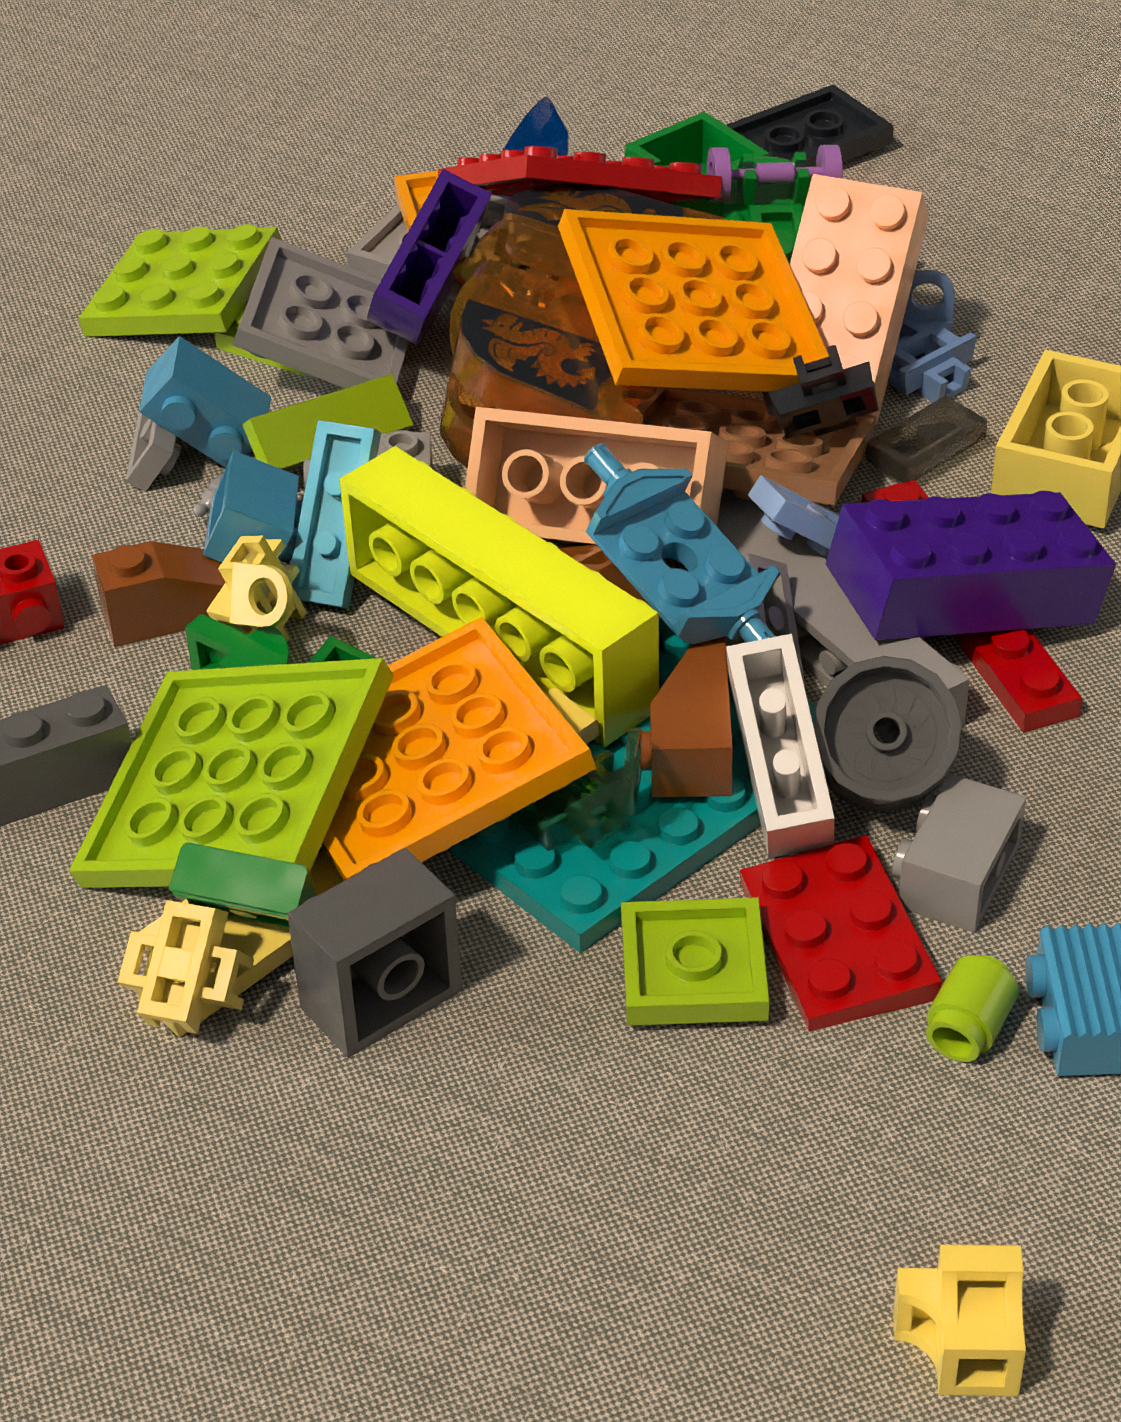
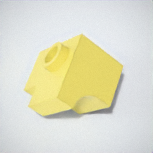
(966, 1318)

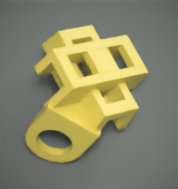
(252, 583)
(182, 950)

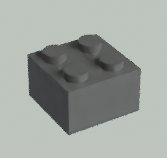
(376, 951)

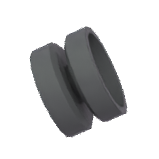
(902, 698)

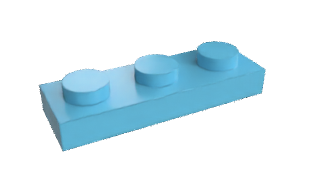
(321, 536)

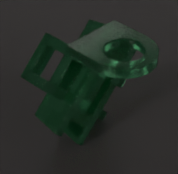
(610, 797)

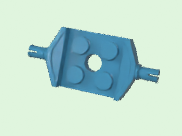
(652, 519)

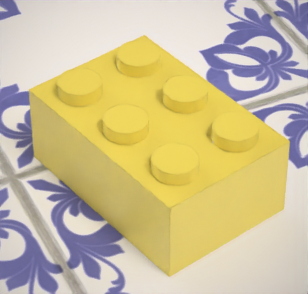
(1065, 436)

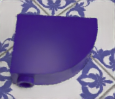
(425, 261)

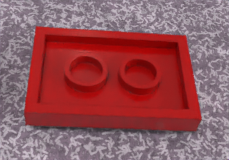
(840, 934)

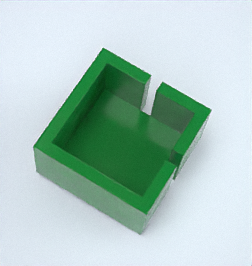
(690, 143)

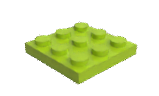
(179, 282)

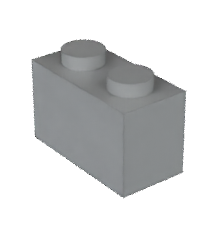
(959, 851)

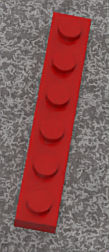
(1009, 660)

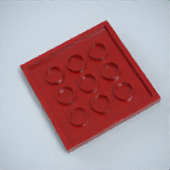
(541, 166)

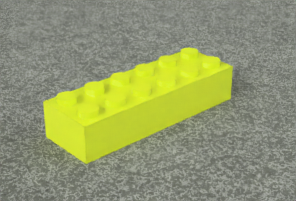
(461, 560)

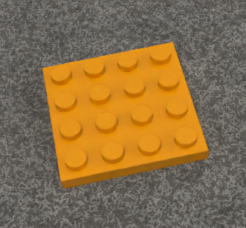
(691, 300)
(452, 752)

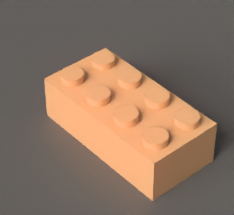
(858, 267)
(538, 473)

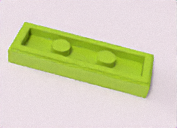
(288, 434)

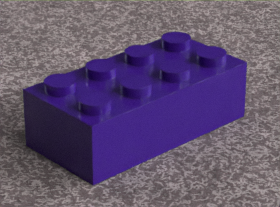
(968, 564)

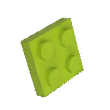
(694, 961)

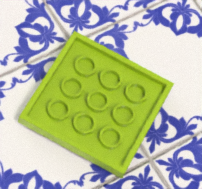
(235, 766)

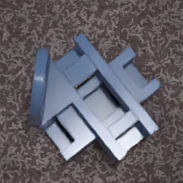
(927, 352)

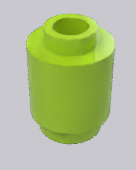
(971, 1007)

